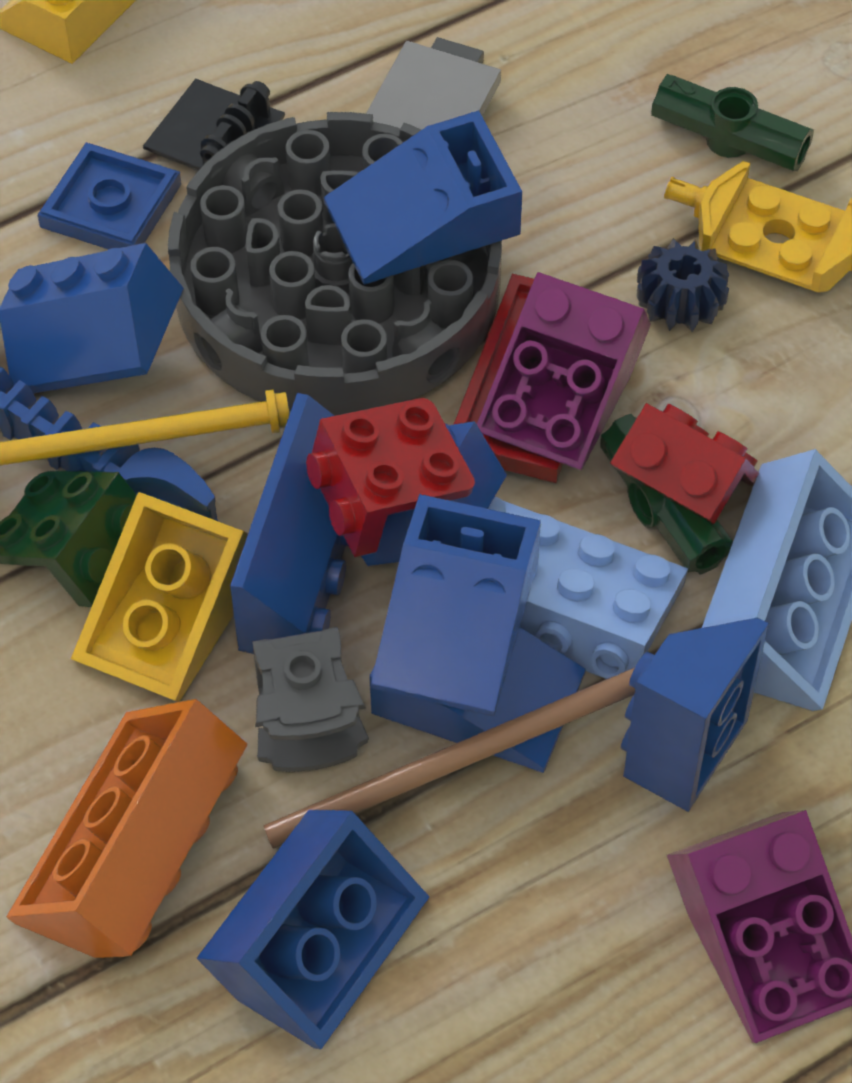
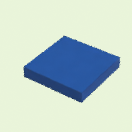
(109, 198)

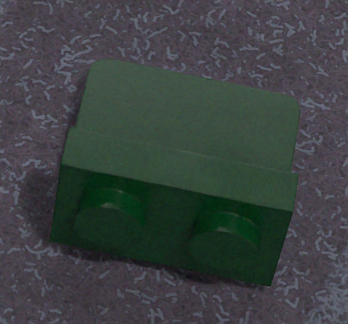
(68, 526)

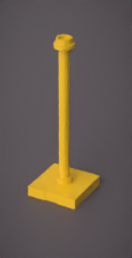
(272, 412)

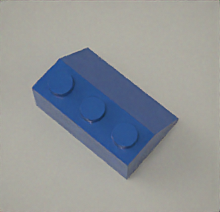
(87, 318)
(690, 707)
(315, 926)

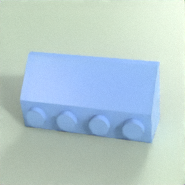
(795, 574)

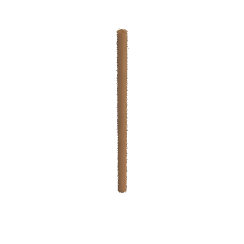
(463, 753)

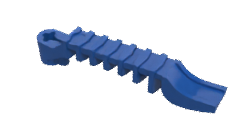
(146, 471)

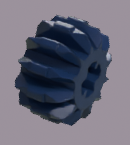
(682, 285)

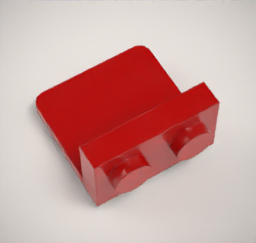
(683, 462)
(379, 465)

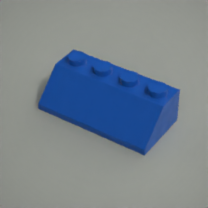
(291, 547)

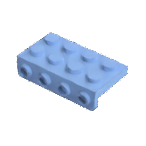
(596, 595)

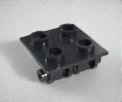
(209, 120)

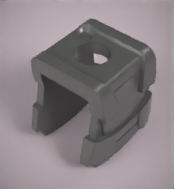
(306, 703)

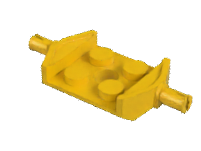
(740, 212)

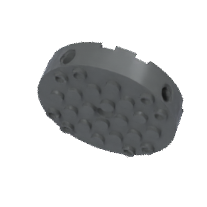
(278, 295)

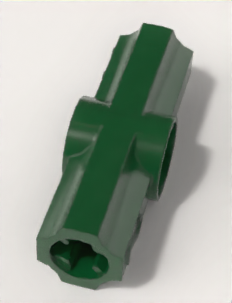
(732, 122)
(692, 538)

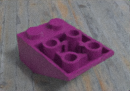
(563, 370)
(769, 922)

